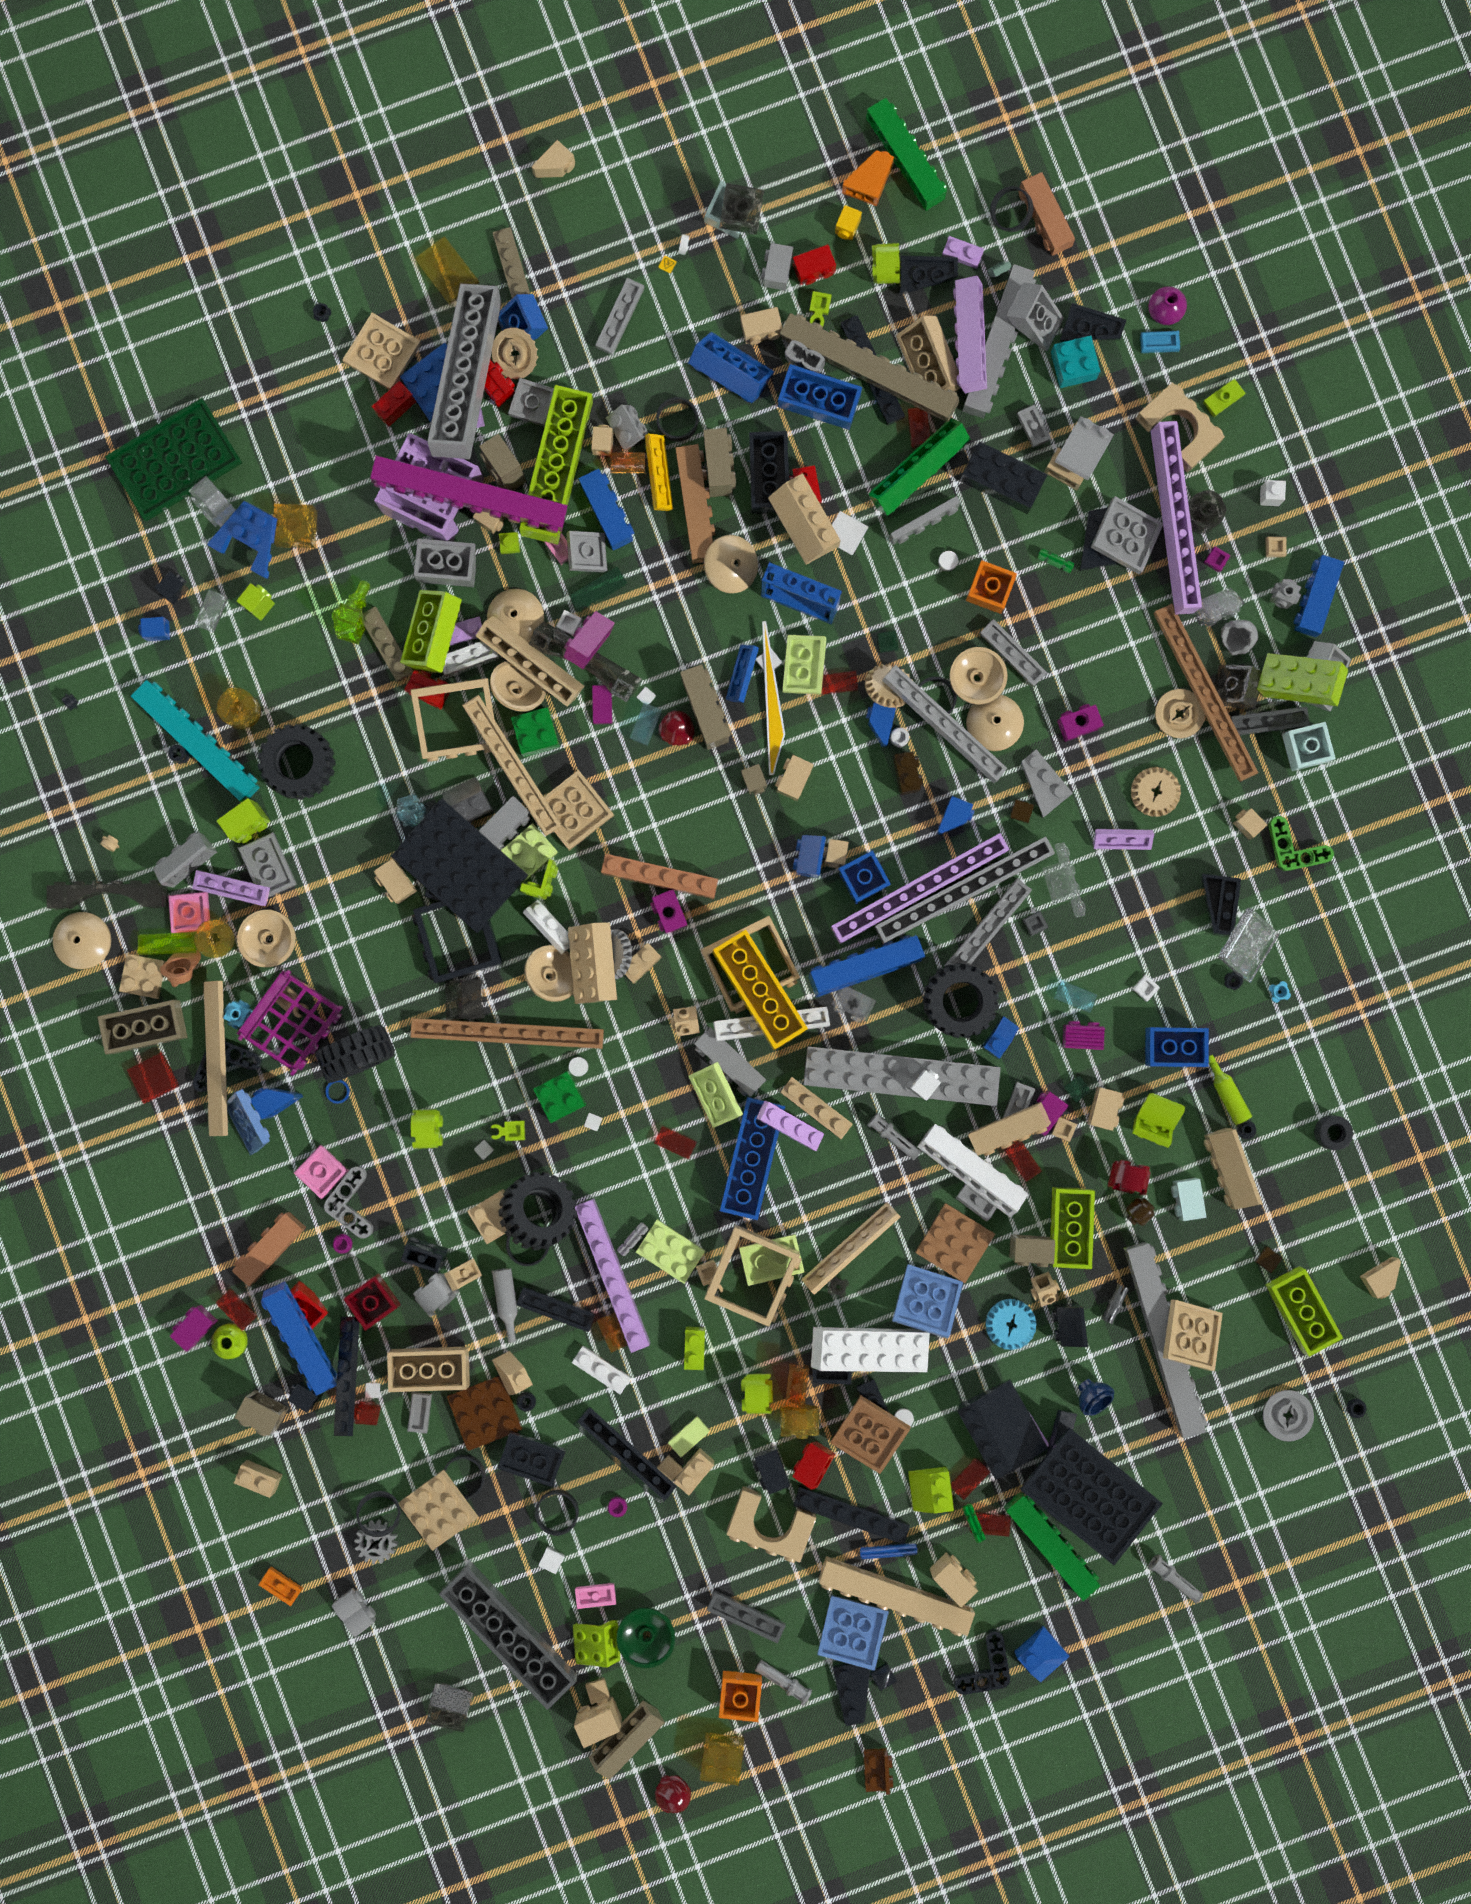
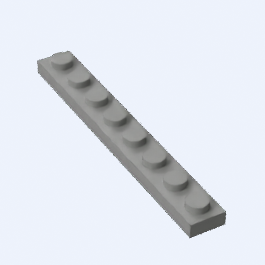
(944, 724)

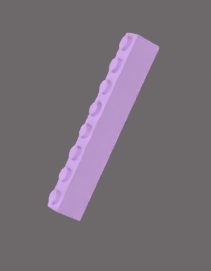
(612, 1275)

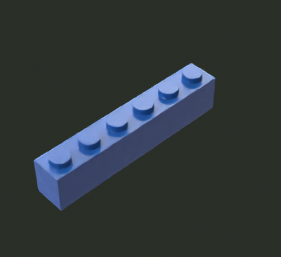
(865, 966)
(299, 1337)

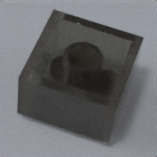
(741, 208)

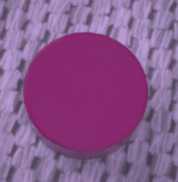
(617, 1506)

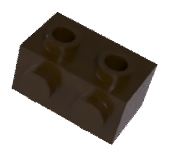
(907, 773)

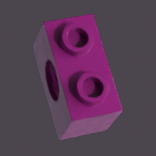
(1071, 730)
(664, 901)

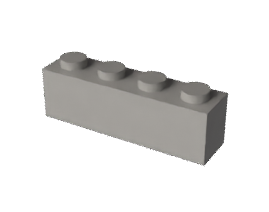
(505, 822)
(731, 1062)

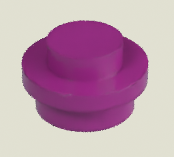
(342, 1243)

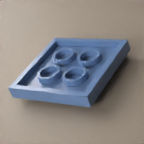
(247, 1121)
(927, 1301)
(852, 1632)

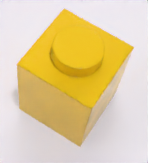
(848, 223)

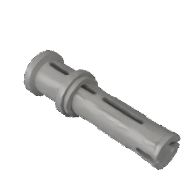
(886, 1130)
(1169, 1573)
(791, 1686)

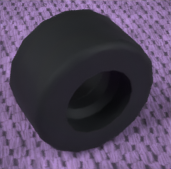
(1346, 1132)

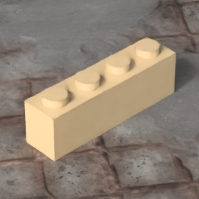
(1009, 1129)

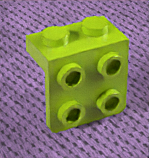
(1157, 1119)

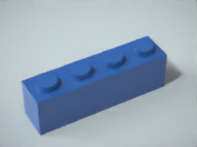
(606, 510)
(1319, 595)

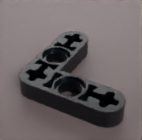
(246, 1064)
(990, 1674)

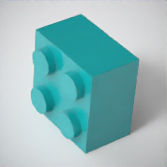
(1075, 361)

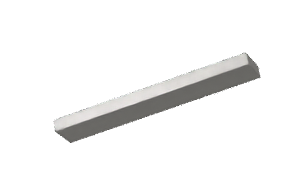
(991, 923)

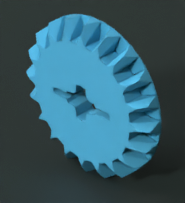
(1001, 1314)

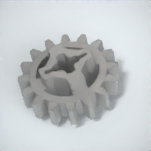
(379, 1548)

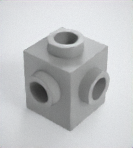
(1280, 596)

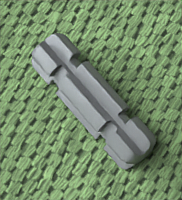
(632, 1239)

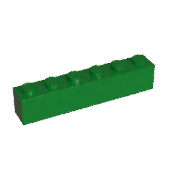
(907, 155)
(919, 466)
(1050, 1544)

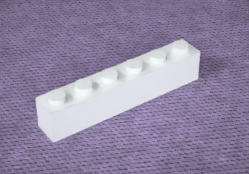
(973, 1170)

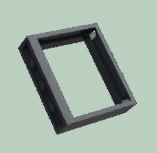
(428, 953)

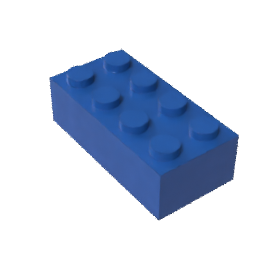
(819, 397)

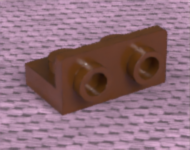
(877, 1770)

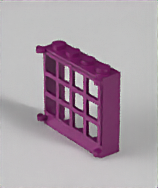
(266, 1004)

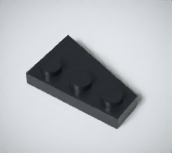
(926, 271)
(1090, 322)
(1091, 558)
(852, 1688)

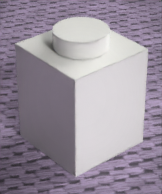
(1272, 493)
(926, 1084)

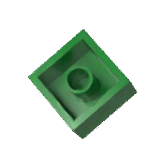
(535, 732)
(559, 1096)

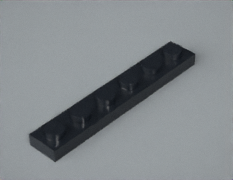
(886, 402)
(346, 1376)
(851, 1515)

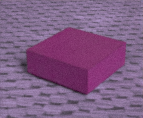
(1216, 559)

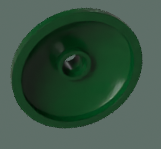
(643, 1650)

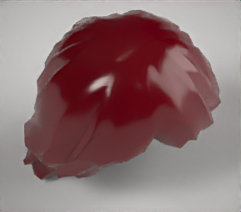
(676, 728)
(672, 1794)

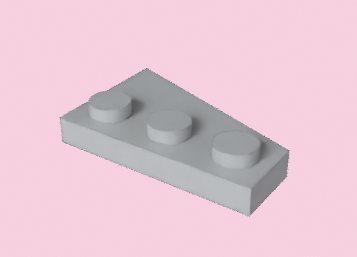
(1045, 783)

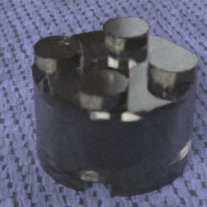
(1214, 511)

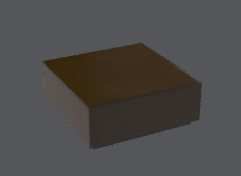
(1021, 811)
(1268, 1259)

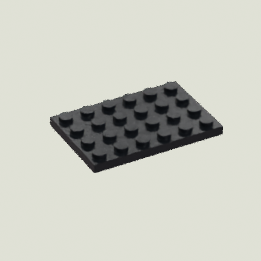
(459, 865)
(1091, 1496)

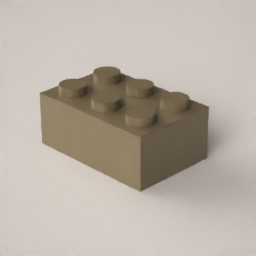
(719, 462)
(502, 464)

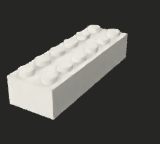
(870, 1349)

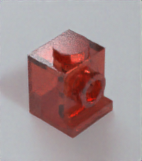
(366, 1413)

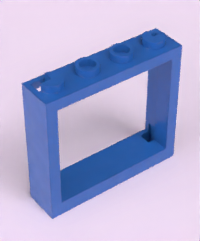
(800, 593)

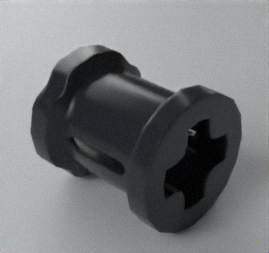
(174, 757)

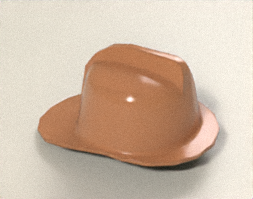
(180, 967)

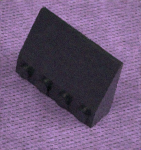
(1002, 1428)

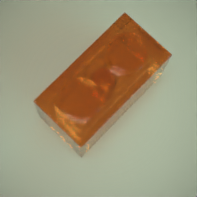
(796, 1385)

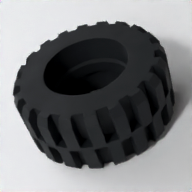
(275, 748)
(979, 1018)
(355, 1053)
(554, 1194)

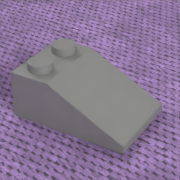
(1035, 314)
(1084, 448)

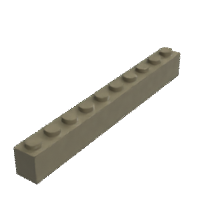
(871, 368)

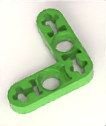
(1289, 853)

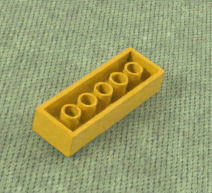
(759, 990)

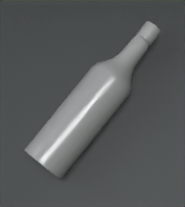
(505, 1299)

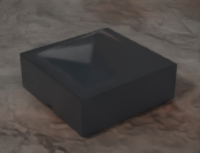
(883, 1676)

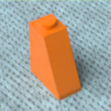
(869, 178)

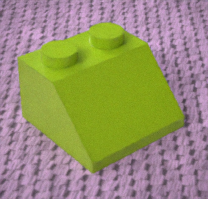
(931, 1490)

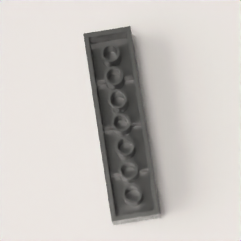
(508, 1635)

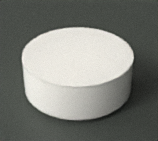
(683, 244)
(948, 561)
(899, 737)
(578, 1066)
(905, 1415)

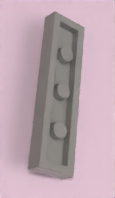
(620, 316)
(931, 517)
(1013, 653)

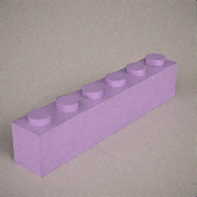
(971, 334)

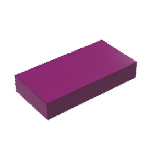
(602, 705)

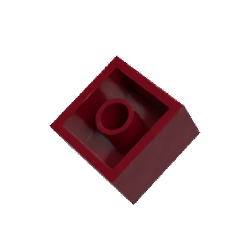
(372, 1301)

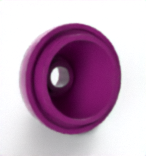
(1166, 312)

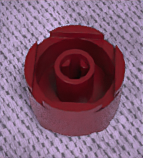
(1129, 1178)

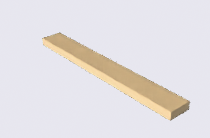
(512, 765)
(215, 1058)

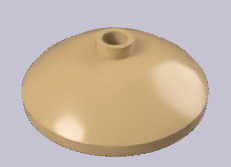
(720, 564)
(525, 604)
(984, 664)
(509, 679)
(992, 735)
(254, 934)
(93, 944)
(558, 967)

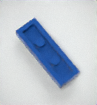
(742, 673)

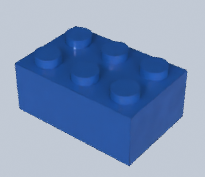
(1177, 1047)

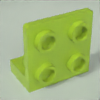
(546, 888)
(596, 1644)

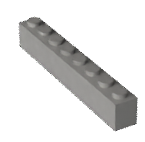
(997, 344)

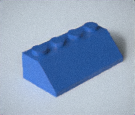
(730, 367)

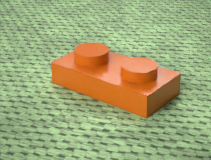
(280, 1586)

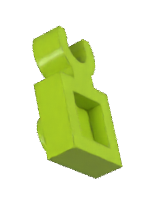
(820, 306)
(512, 1131)

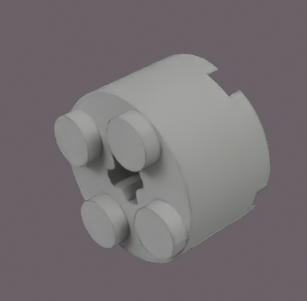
(435, 1294)

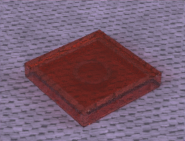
(153, 1078)

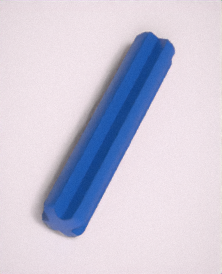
(888, 1551)

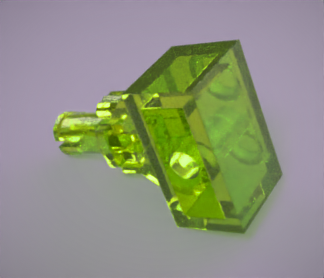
(349, 617)

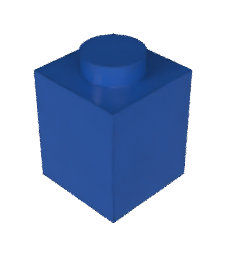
(154, 629)

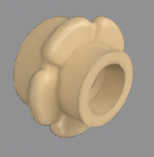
(109, 843)

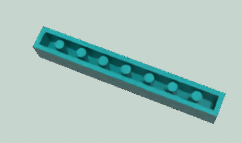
(195, 741)

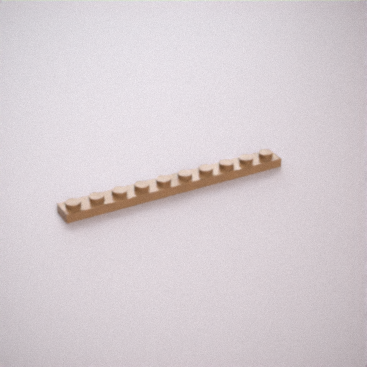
(1205, 693)
(507, 1033)

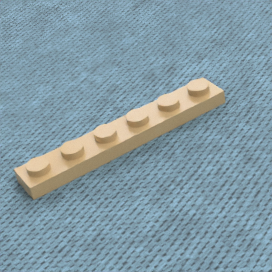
(850, 1248)

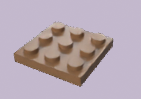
(955, 1243)
(870, 1434)

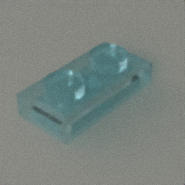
(645, 724)
(1075, 996)

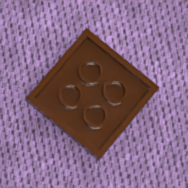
(484, 1412)

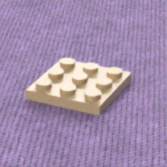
(381, 351)
(577, 809)
(1192, 1335)
(438, 1510)

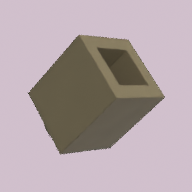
(754, 779)

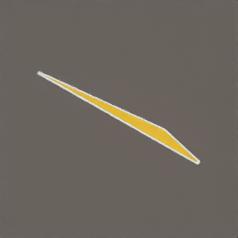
(775, 724)

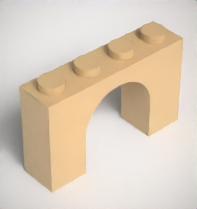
(1174, 402)
(790, 1544)

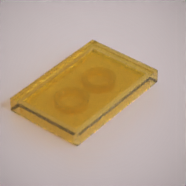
(445, 269)

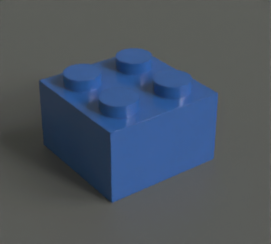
(864, 877)

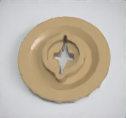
(503, 348)
(879, 690)
(1166, 711)
(1143, 796)

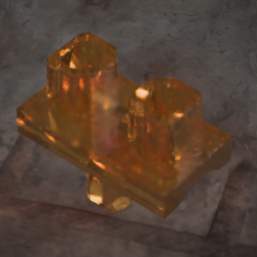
(627, 462)
(612, 1332)

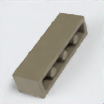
(623, 1745)

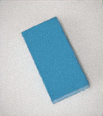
(1160, 341)

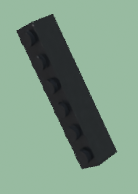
(625, 1455)

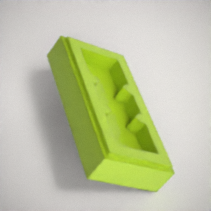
(1224, 397)

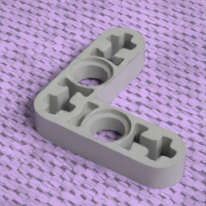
(343, 1207)

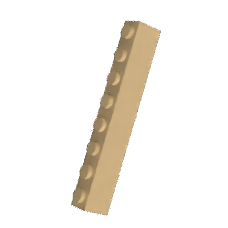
(896, 1596)

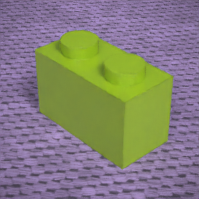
(256, 601)
(694, 1348)

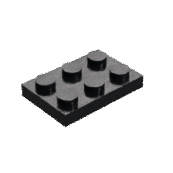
(531, 1458)

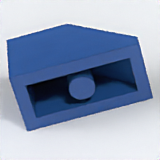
(881, 722)
(955, 815)
(1000, 1038)

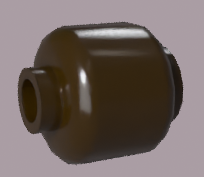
(1140, 1211)

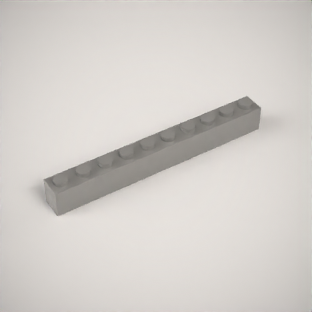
(964, 890)
(1156, 1314)

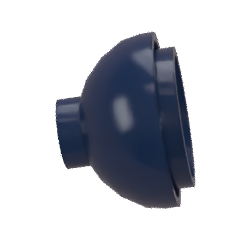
(1094, 1397)

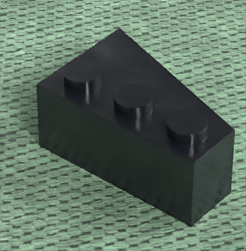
(1222, 902)

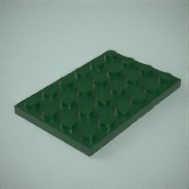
(173, 458)

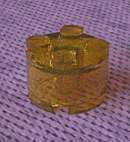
(235, 698)
(204, 943)
(799, 1421)

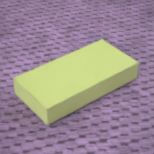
(689, 1436)

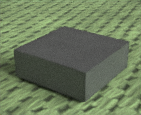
(1035, 923)

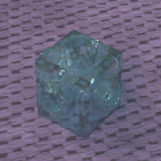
(410, 810)

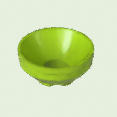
(238, 1339)

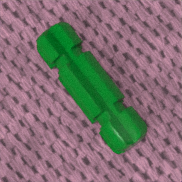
(1055, 560)
(973, 1523)

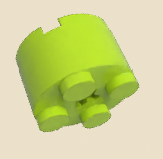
(886, 263)
(426, 1128)
(757, 1393)

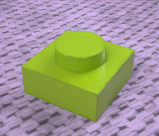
(509, 543)

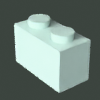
(1188, 1199)

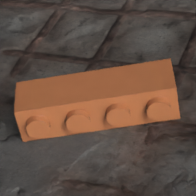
(1047, 215)
(268, 1249)

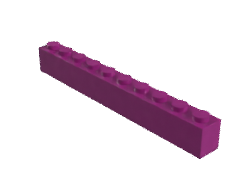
(468, 494)

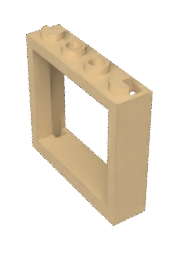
(452, 752)
(790, 981)
(786, 1281)

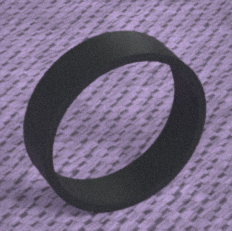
(994, 203)
(671, 401)
(945, 681)
(516, 1260)
(478, 1463)
(378, 1494)
(542, 1526)

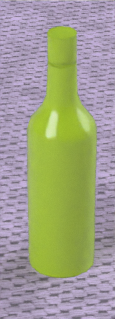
(1229, 1094)

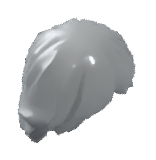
(1239, 636)

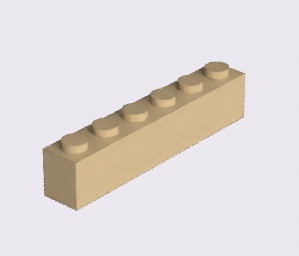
(529, 661)

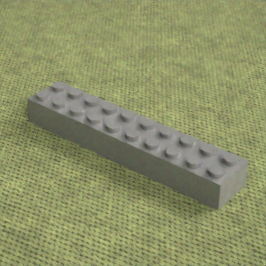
(464, 371)
(896, 1075)

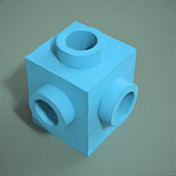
(231, 1010)

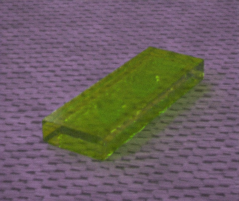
(166, 943)

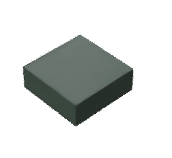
(999, 268)

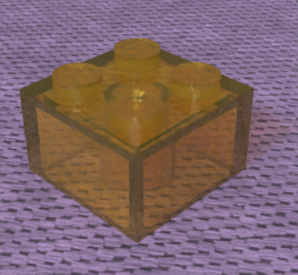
(295, 525)
(722, 1758)

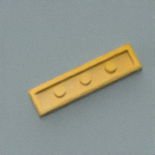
(658, 472)

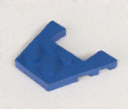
(252, 528)

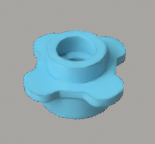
(1282, 986)

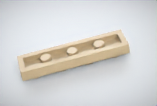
(816, 1108)

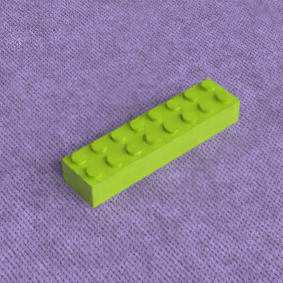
(559, 453)

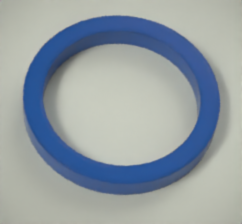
(337, 1102)

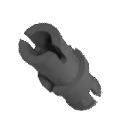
(1115, 1304)

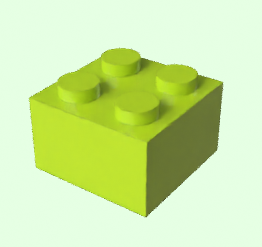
(244, 821)

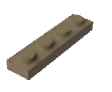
(511, 262)
(386, 644)

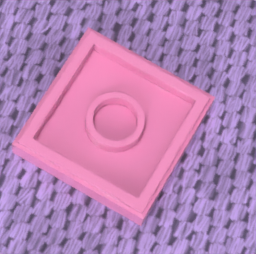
(188, 911)
(321, 1171)

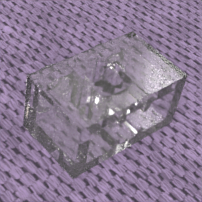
(847, 994)

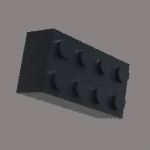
(767, 467)
(1003, 477)

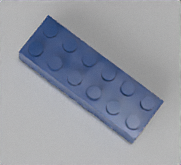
(750, 1163)

